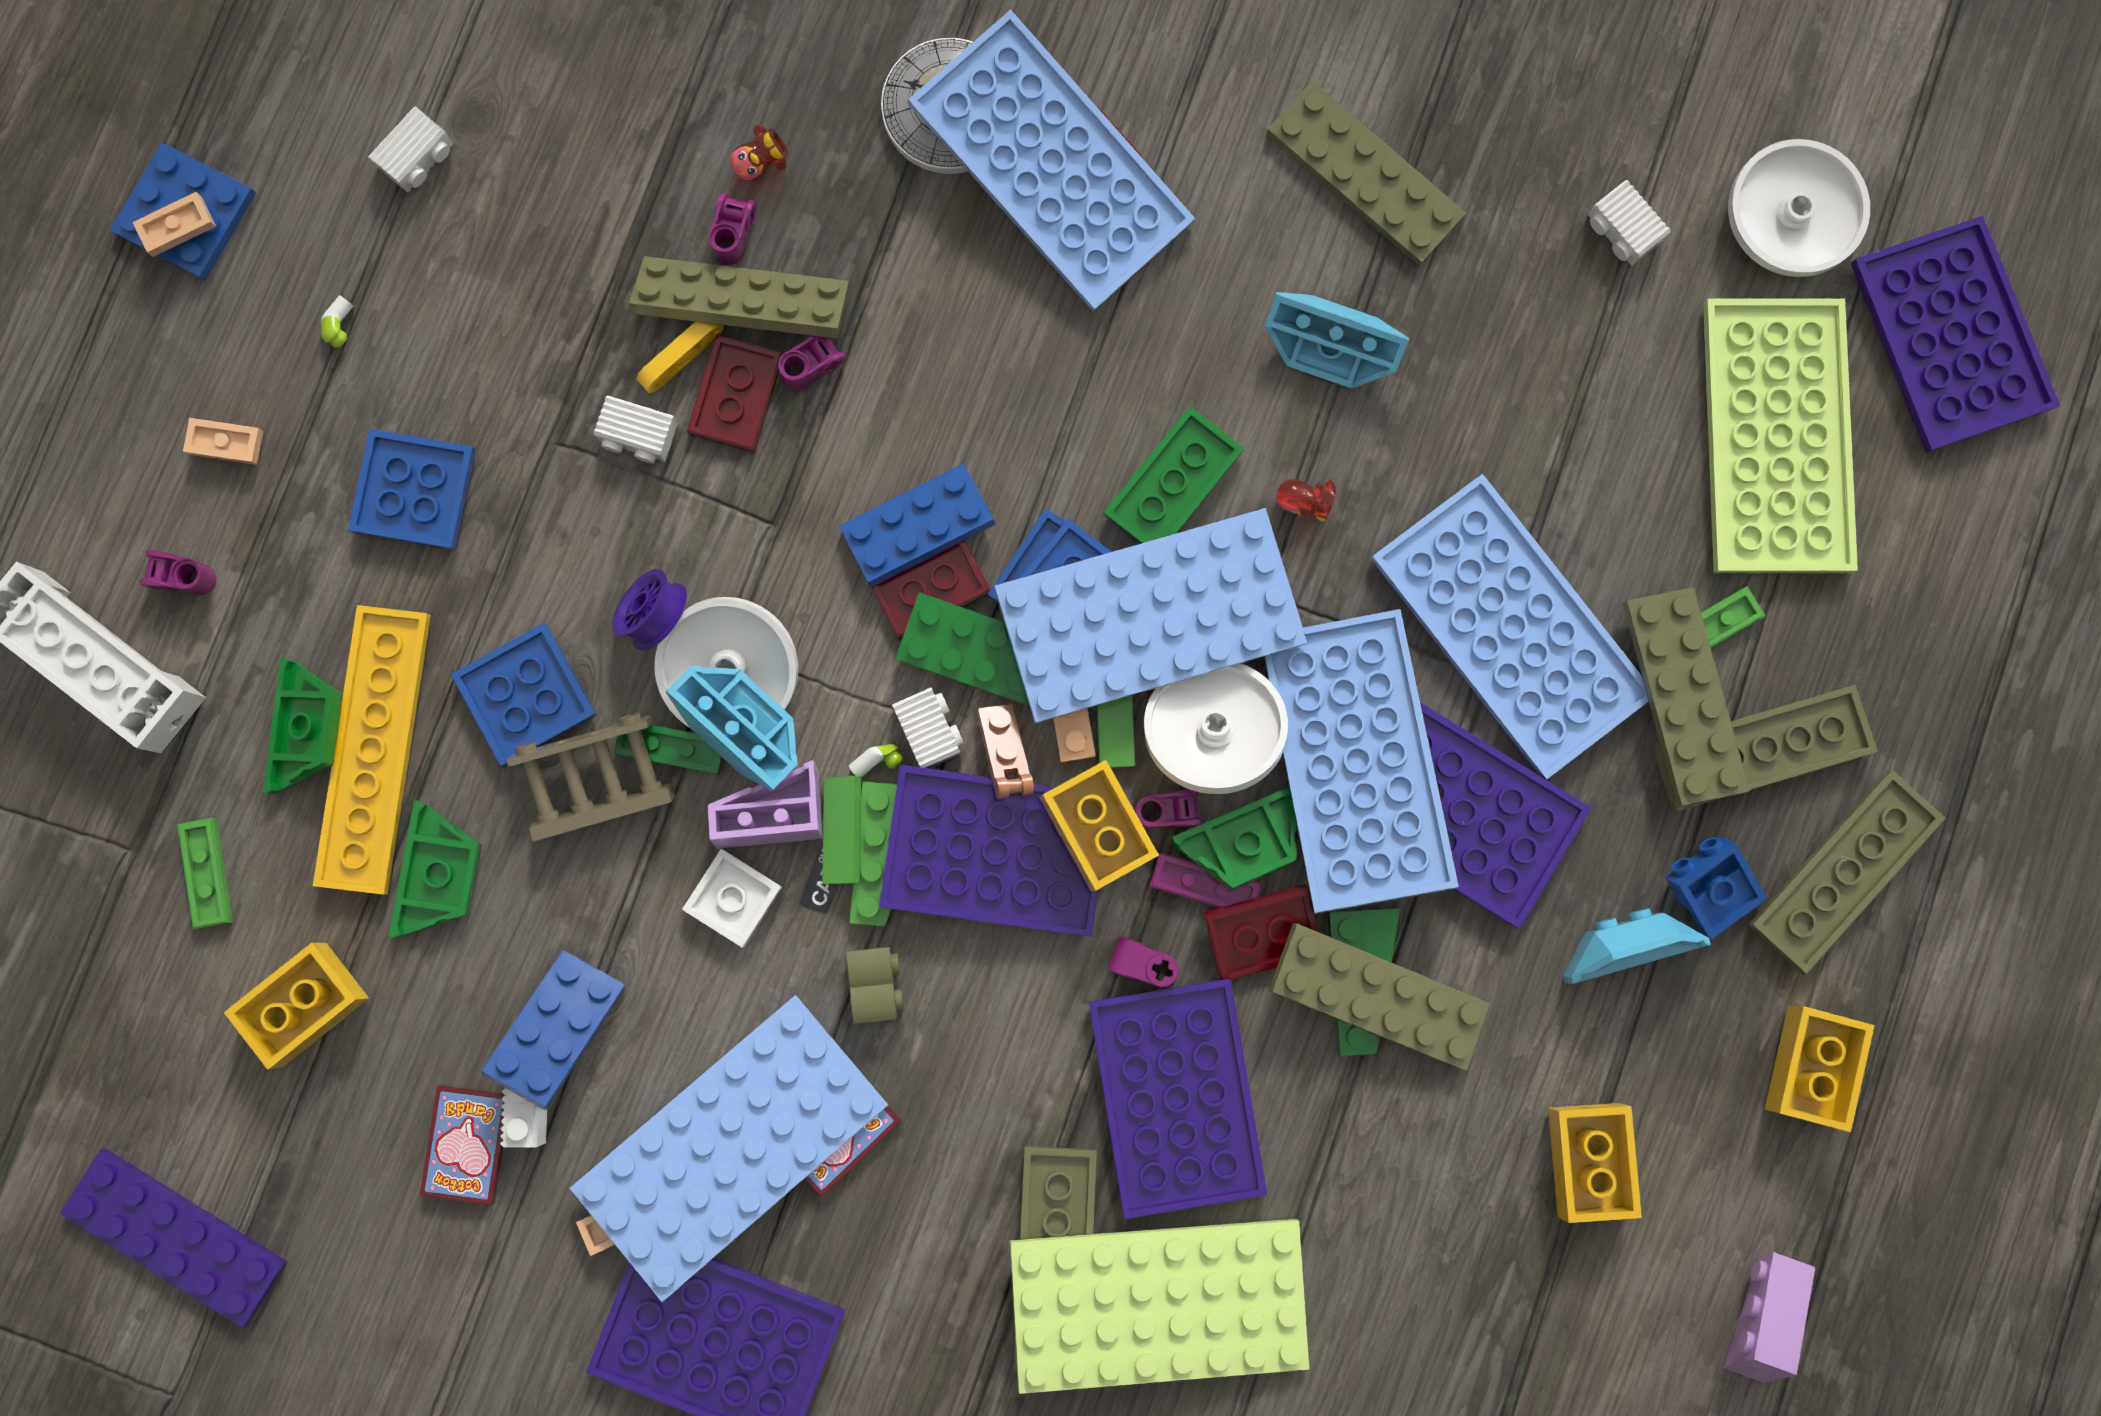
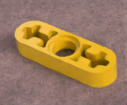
(677, 355)

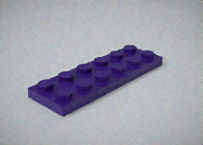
(173, 1237)

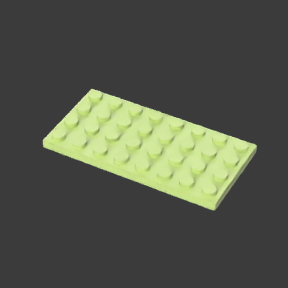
(1779, 436)
(1158, 1305)

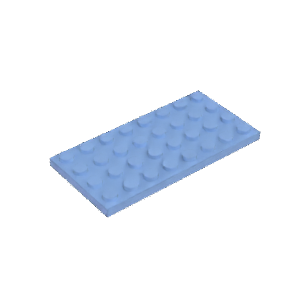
(1051, 160)
(1150, 615)
(1513, 627)
(1361, 765)
(728, 1148)

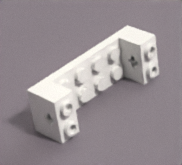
(91, 661)

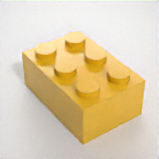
(1098, 826)
(296, 1005)
(1819, 1067)
(1594, 1162)

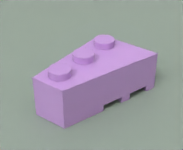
(769, 816)
(1772, 1319)

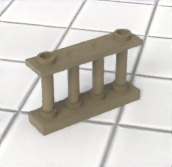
(583, 811)

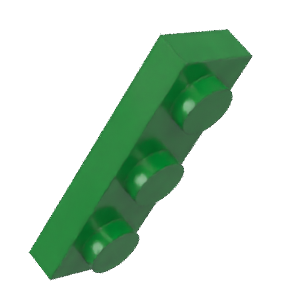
(674, 749)

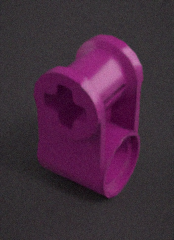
(733, 222)
(812, 359)
(172, 573)
(1171, 810)
(1136, 962)

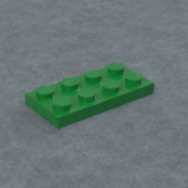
(1174, 479)
(961, 647)

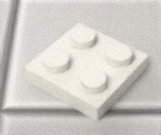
(732, 898)

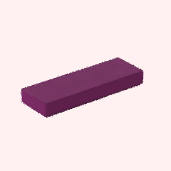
(1194, 883)

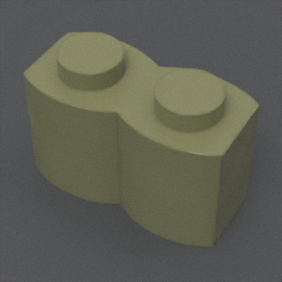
(873, 986)

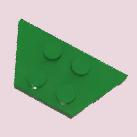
(301, 727)
(1244, 841)
(434, 874)

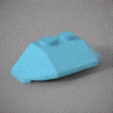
(1333, 340)
(737, 722)
(1630, 944)

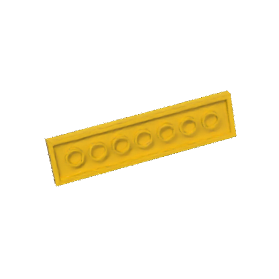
(372, 750)

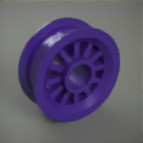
(649, 609)

